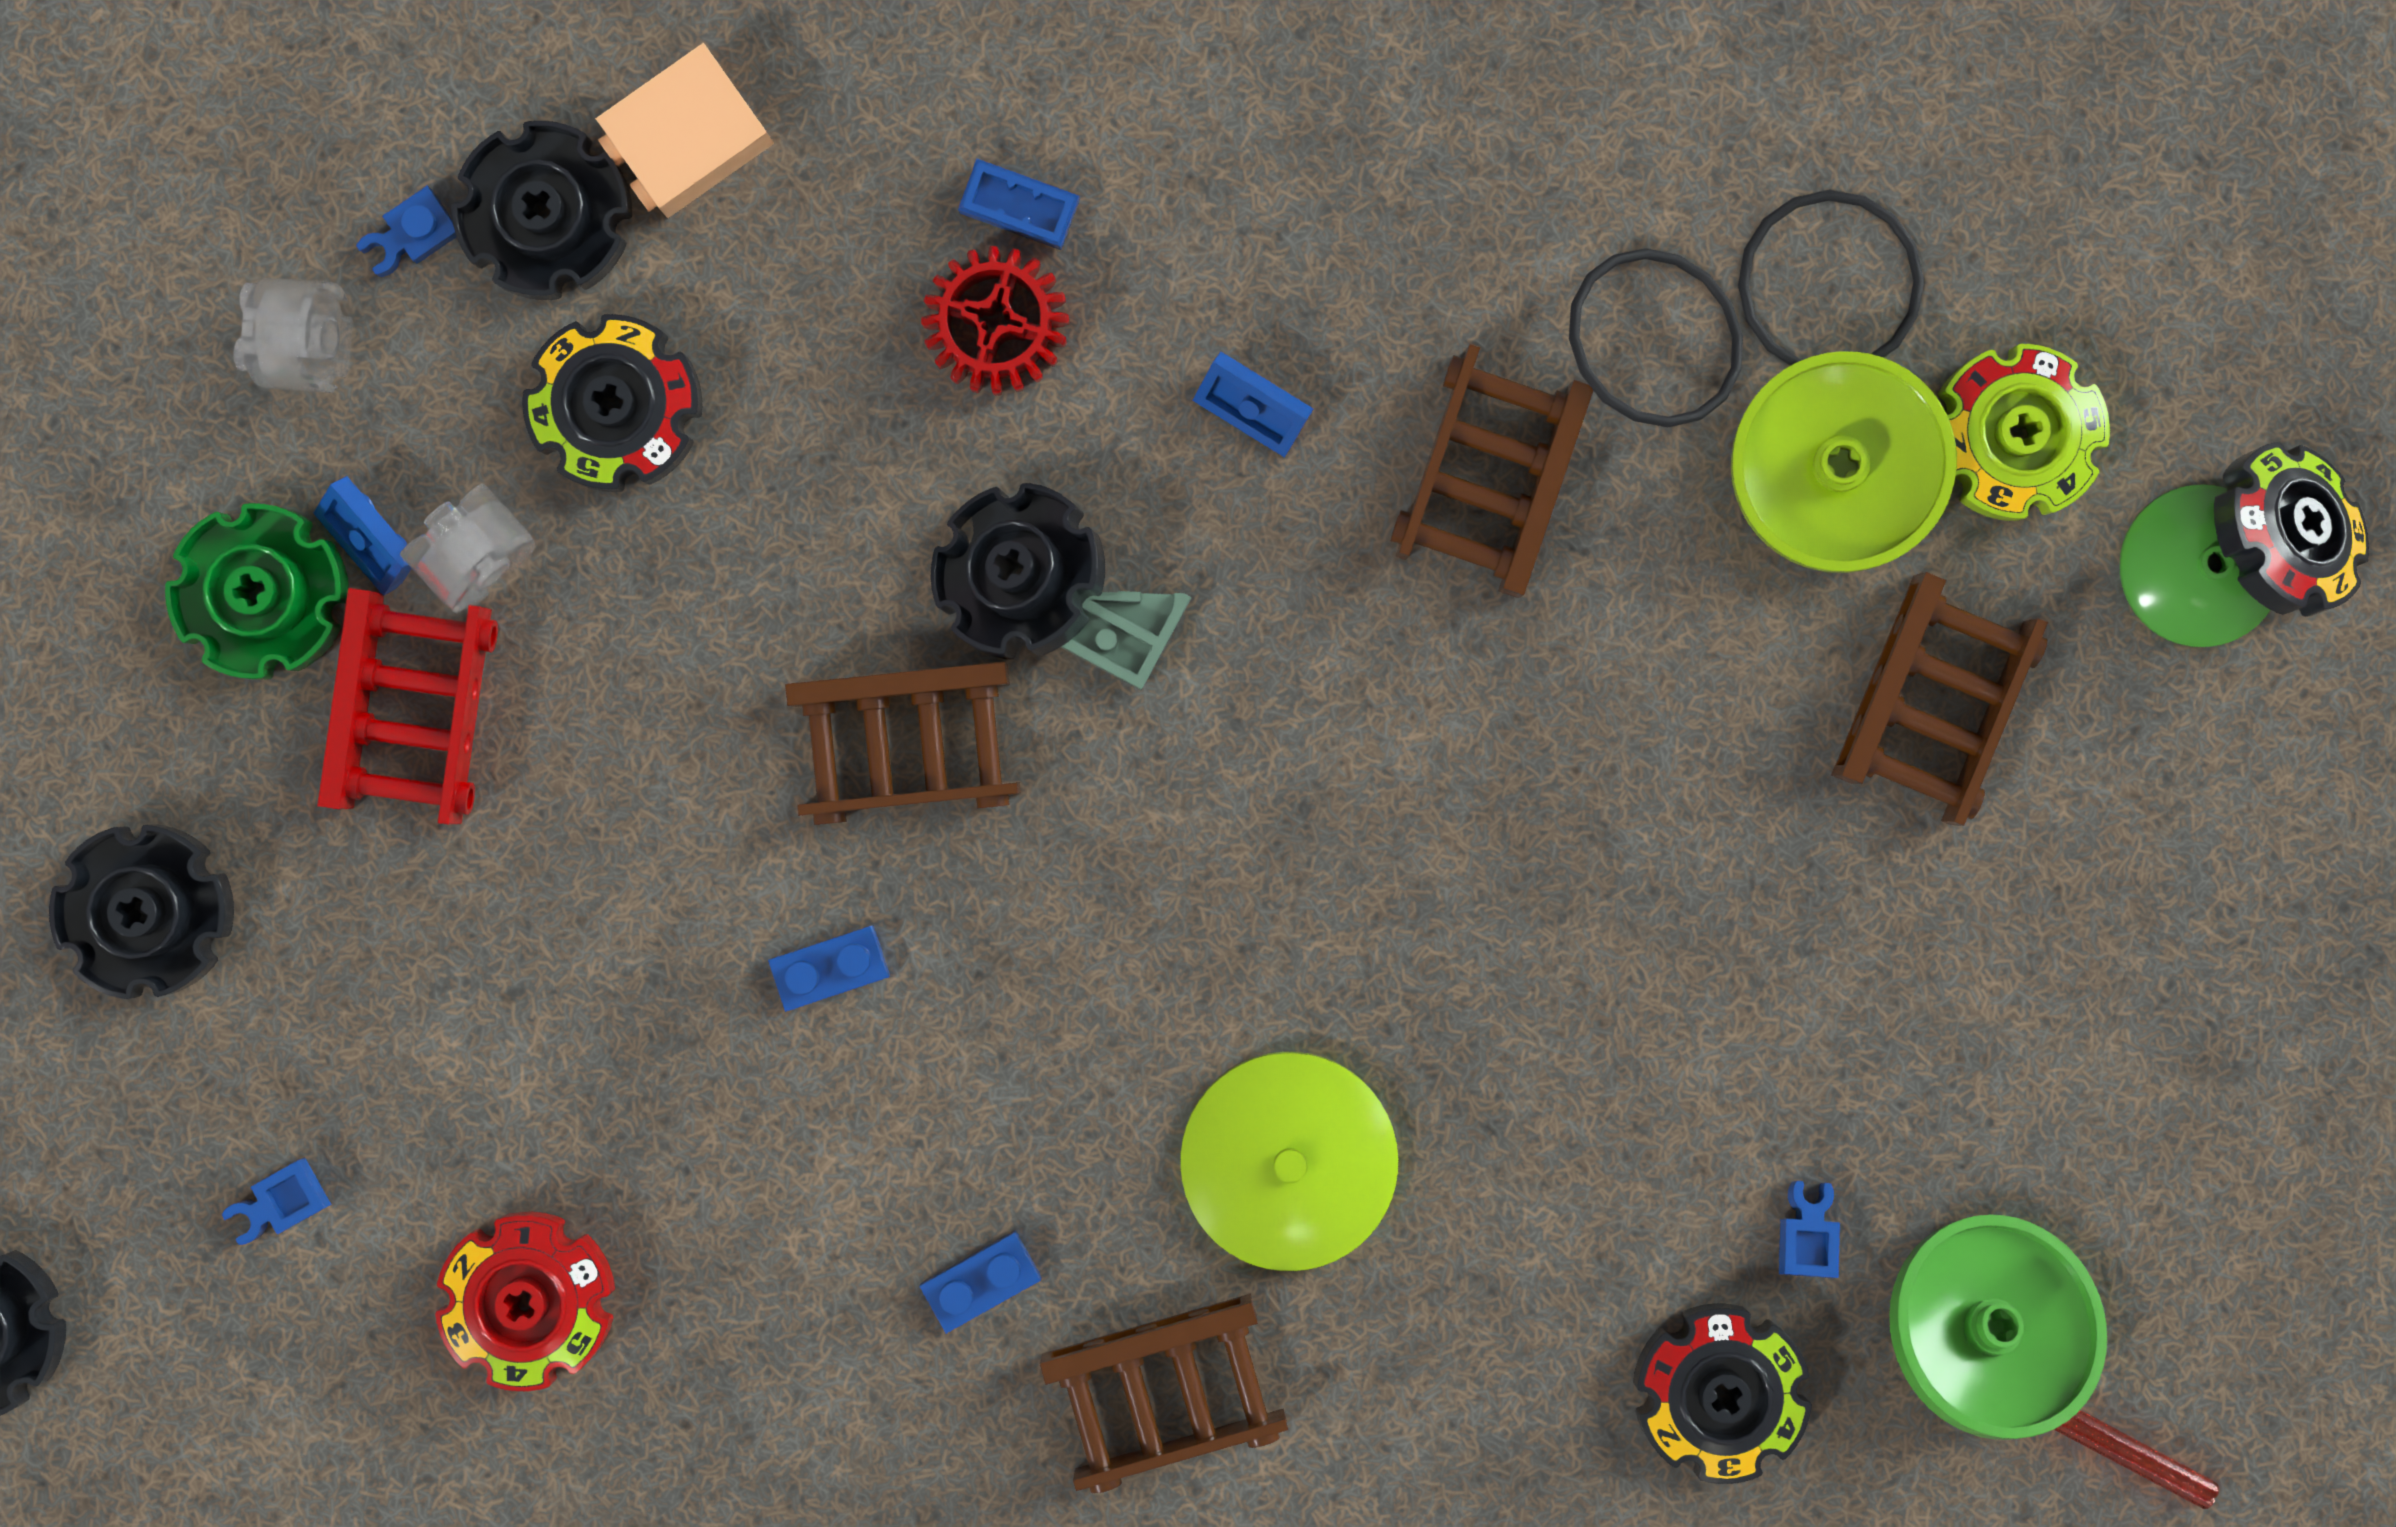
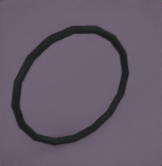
(1841, 197)
(1595, 383)

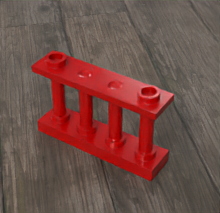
(361, 673)

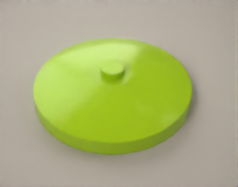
(1843, 462)
(1289, 1161)

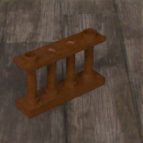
(1544, 461)
(872, 698)
(1885, 707)
(1125, 1354)

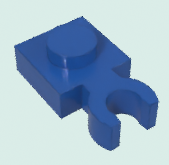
(417, 227)
(282, 1199)
(1808, 1242)

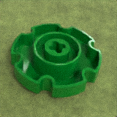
(289, 618)

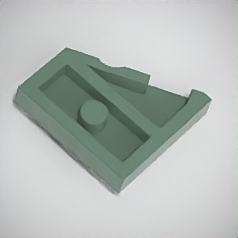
(1127, 632)

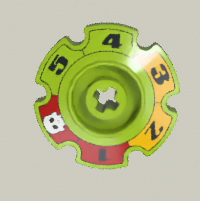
(2062, 424)

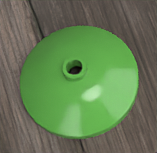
(2169, 574)

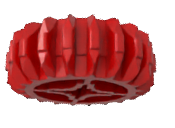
(969, 312)

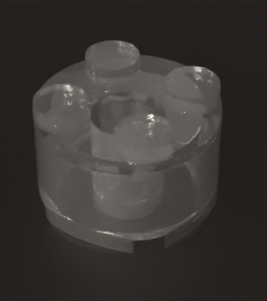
(294, 334)
(468, 548)

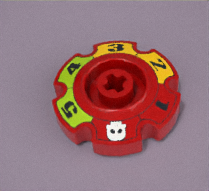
(565, 1312)

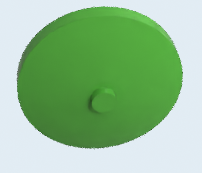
(1998, 1327)

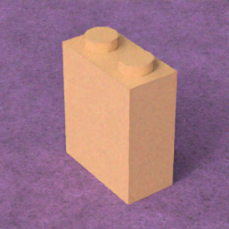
(682, 132)

